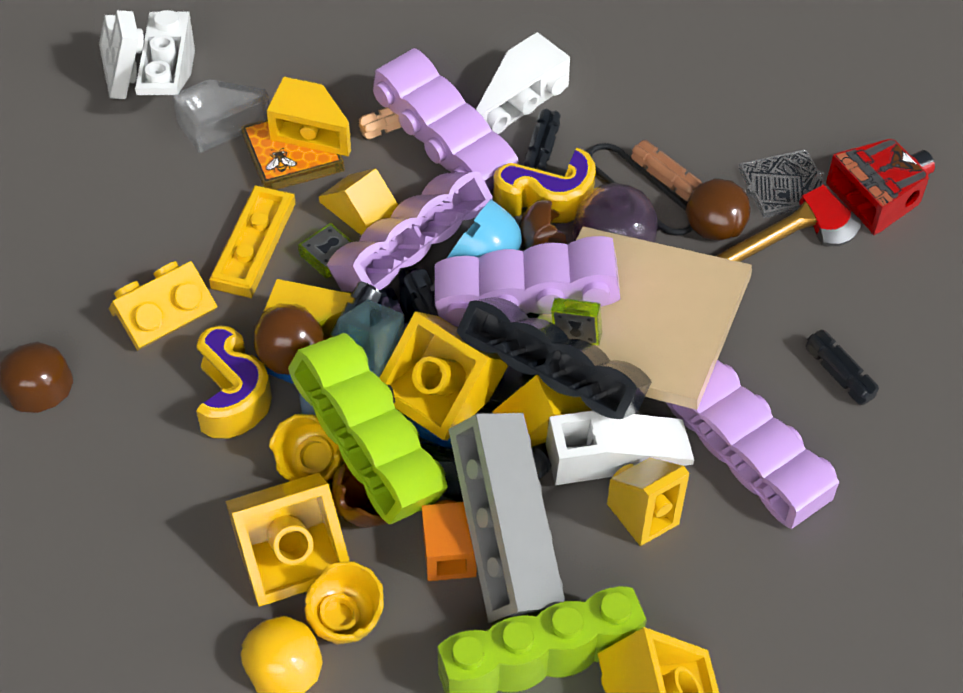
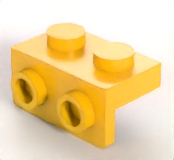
(163, 304)

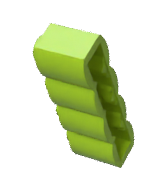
(370, 433)
(529, 648)

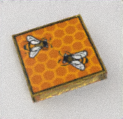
(283, 163)

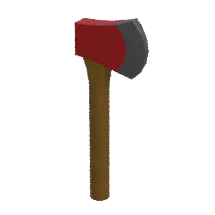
(818, 208)

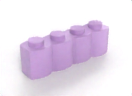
(440, 117)
(410, 230)
(529, 277)
(760, 448)

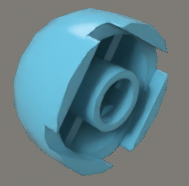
(491, 231)

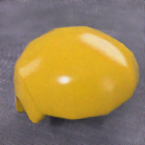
(304, 449)
(344, 602)
(281, 656)

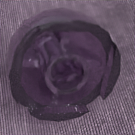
(617, 210)

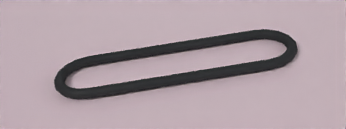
(650, 177)

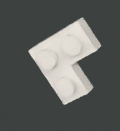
(118, 47)

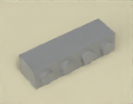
(506, 515)

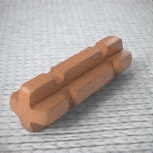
(665, 169)

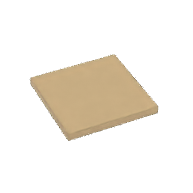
(670, 314)

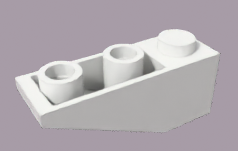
(166, 54)
(523, 81)
(596, 447)

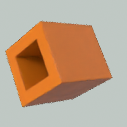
(447, 542)

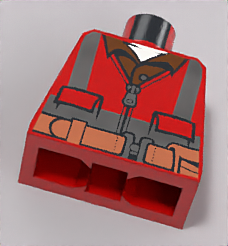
(880, 181)

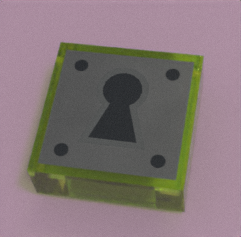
(321, 246)
(578, 319)

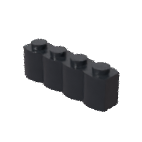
(564, 364)

